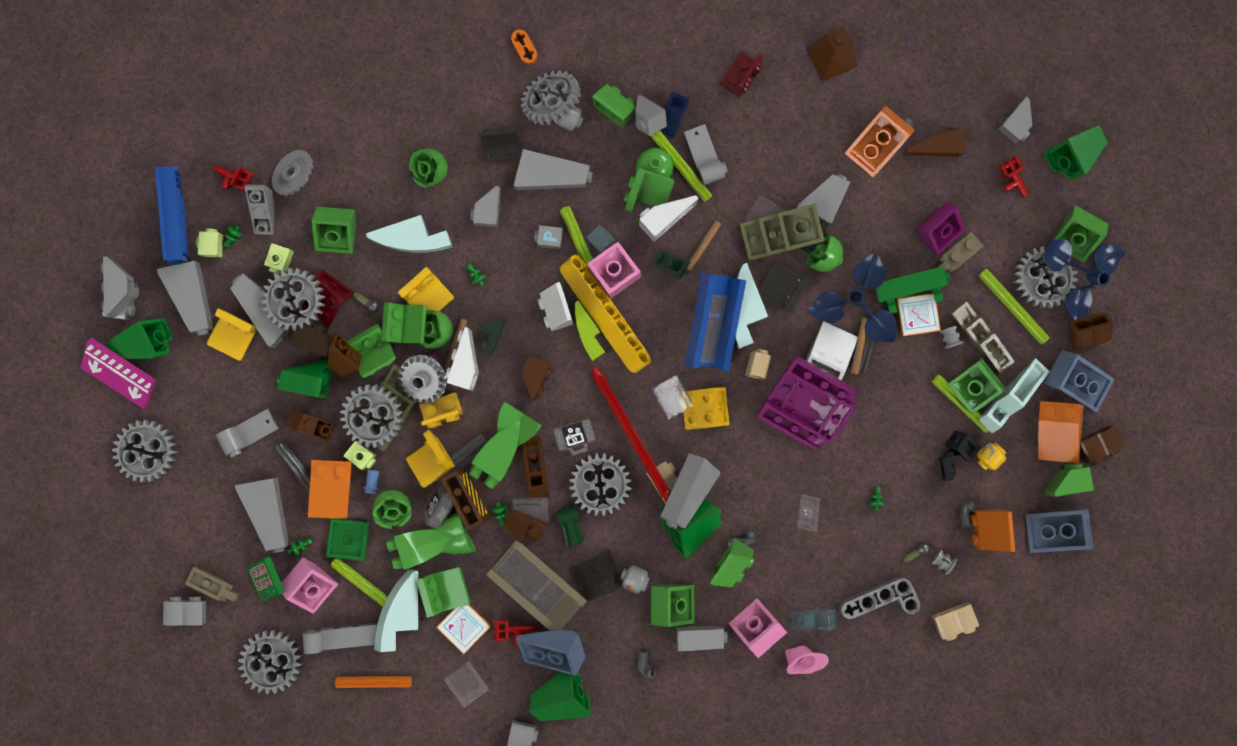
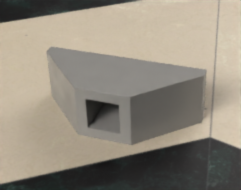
(261, 208)
(116, 286)

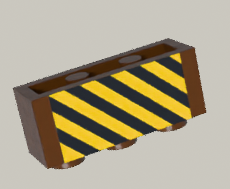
(468, 501)

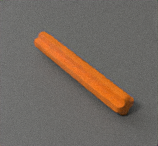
(373, 682)

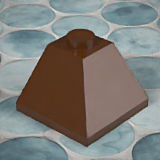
(833, 54)

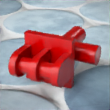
(1013, 172)
(237, 179)
(515, 629)

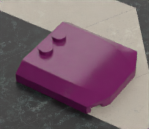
(808, 404)

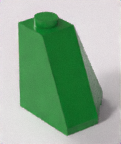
(1076, 154)
(143, 340)
(307, 379)
(698, 529)
(560, 699)

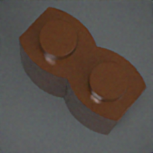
(1091, 330)
(1100, 444)

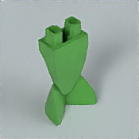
(498, 453)
(425, 544)

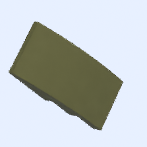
(782, 232)
(391, 383)

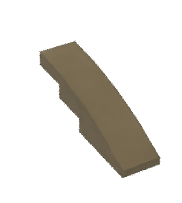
(982, 337)

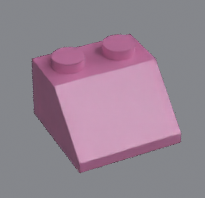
(614, 270)
(308, 585)
(757, 628)

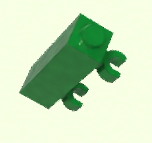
(913, 284)

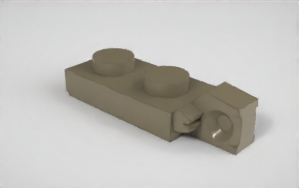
(960, 252)
(211, 585)

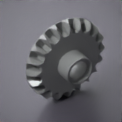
(292, 172)
(429, 372)

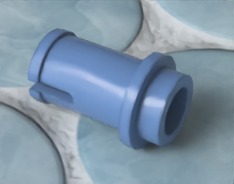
(371, 482)

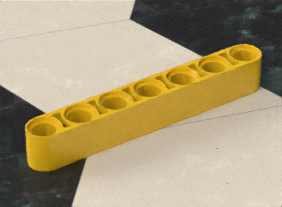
(605, 314)

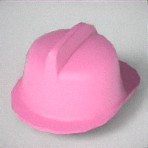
(804, 661)

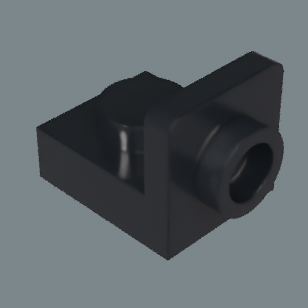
(962, 445)
(947, 468)

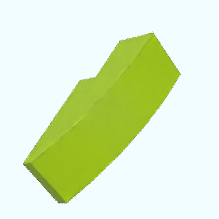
(588, 332)

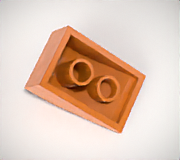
(879, 141)
(1060, 431)
(329, 489)
(993, 530)

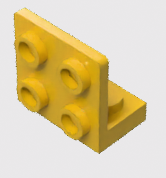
(426, 290)
(231, 334)
(442, 409)
(708, 410)
(430, 460)

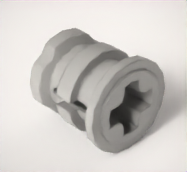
(951, 337)
(944, 561)

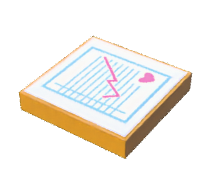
(918, 315)
(463, 627)

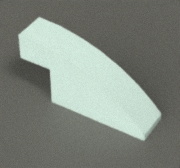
(411, 236)
(751, 309)
(1014, 396)
(398, 612)

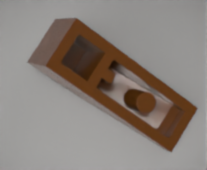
(945, 144)
(535, 468)

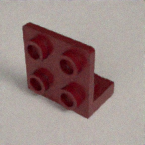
(740, 73)
(335, 296)

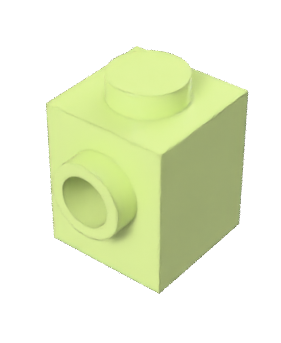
(210, 243)
(278, 258)
(360, 456)

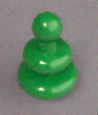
(232, 236)
(475, 274)
(877, 497)
(499, 509)
(301, 545)

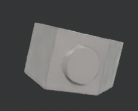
(649, 116)
(1018, 122)
(487, 209)

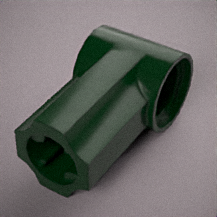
(570, 522)

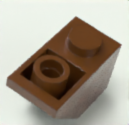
(342, 356)
(534, 374)
(309, 424)

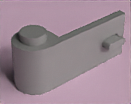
(704, 155)
(248, 432)

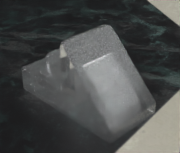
(808, 513)

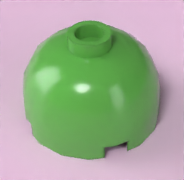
(656, 161)
(428, 167)
(826, 254)
(437, 329)
(391, 509)

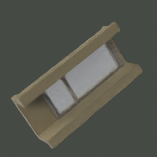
(536, 587)

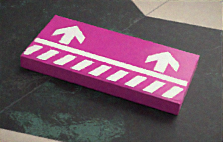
(117, 373)

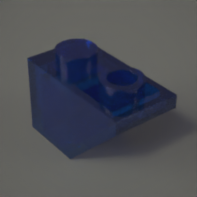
(675, 112)

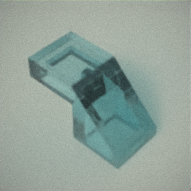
(601, 239)
(813, 619)

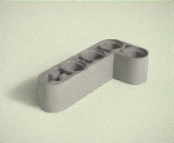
(876, 602)
(338, 638)

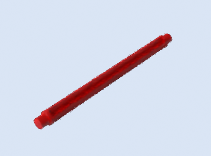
(631, 434)

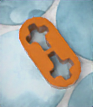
(520, 49)

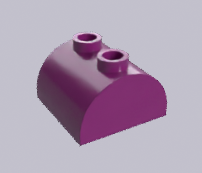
(941, 227)

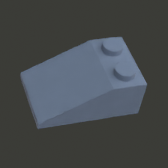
(1079, 380)
(1059, 531)
(553, 650)

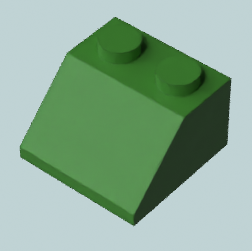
(614, 105)
(334, 229)
(1082, 231)
(976, 386)
(1070, 480)
(732, 564)
(672, 605)

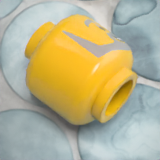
(991, 456)

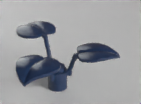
(1106, 260)
(868, 273)

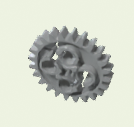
(549, 91)
(1030, 284)
(277, 306)
(366, 431)
(149, 434)
(582, 486)
(260, 677)

